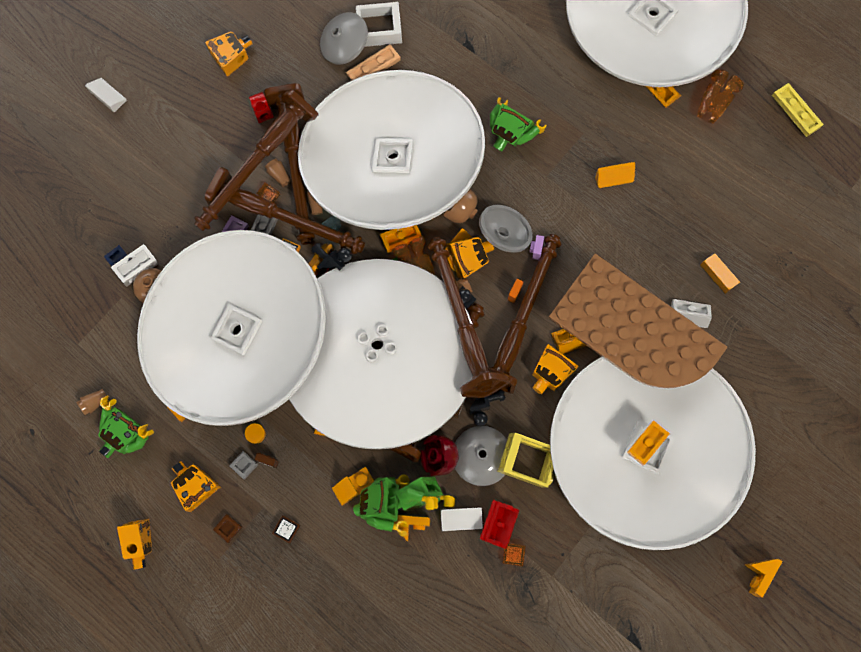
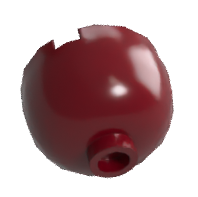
(439, 455)

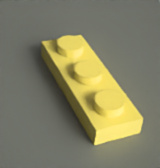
(797, 110)

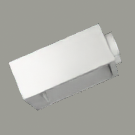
(382, 9)
(128, 270)

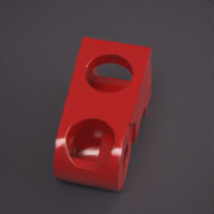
(260, 107)

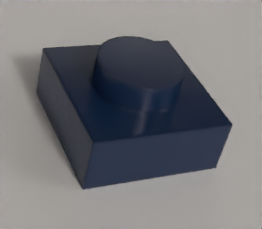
(116, 255)

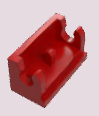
(499, 524)

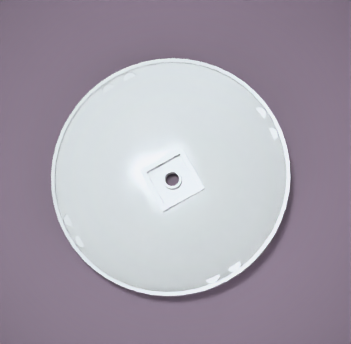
(661, 50)
(383, 114)
(190, 322)
(390, 392)
(686, 485)

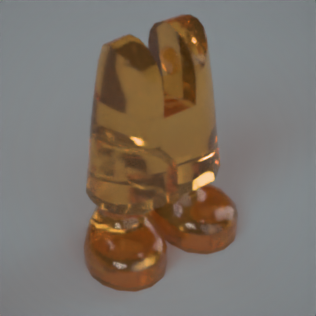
(714, 100)
(422, 260)

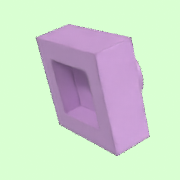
(235, 224)
(536, 247)

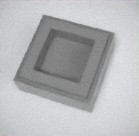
(243, 465)

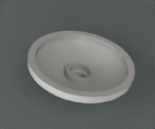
(343, 38)
(505, 228)
(470, 465)

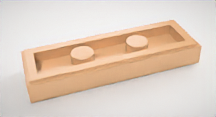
(376, 63)

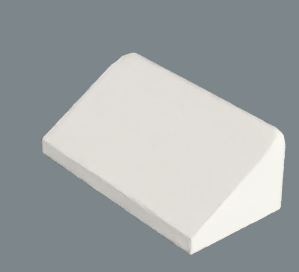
(106, 94)
(696, 312)
(461, 519)

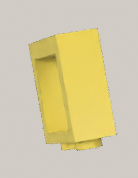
(509, 456)

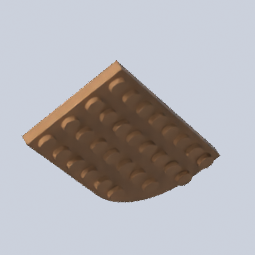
(635, 328)

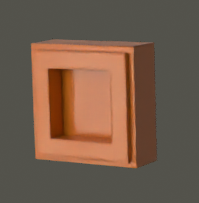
(515, 290)

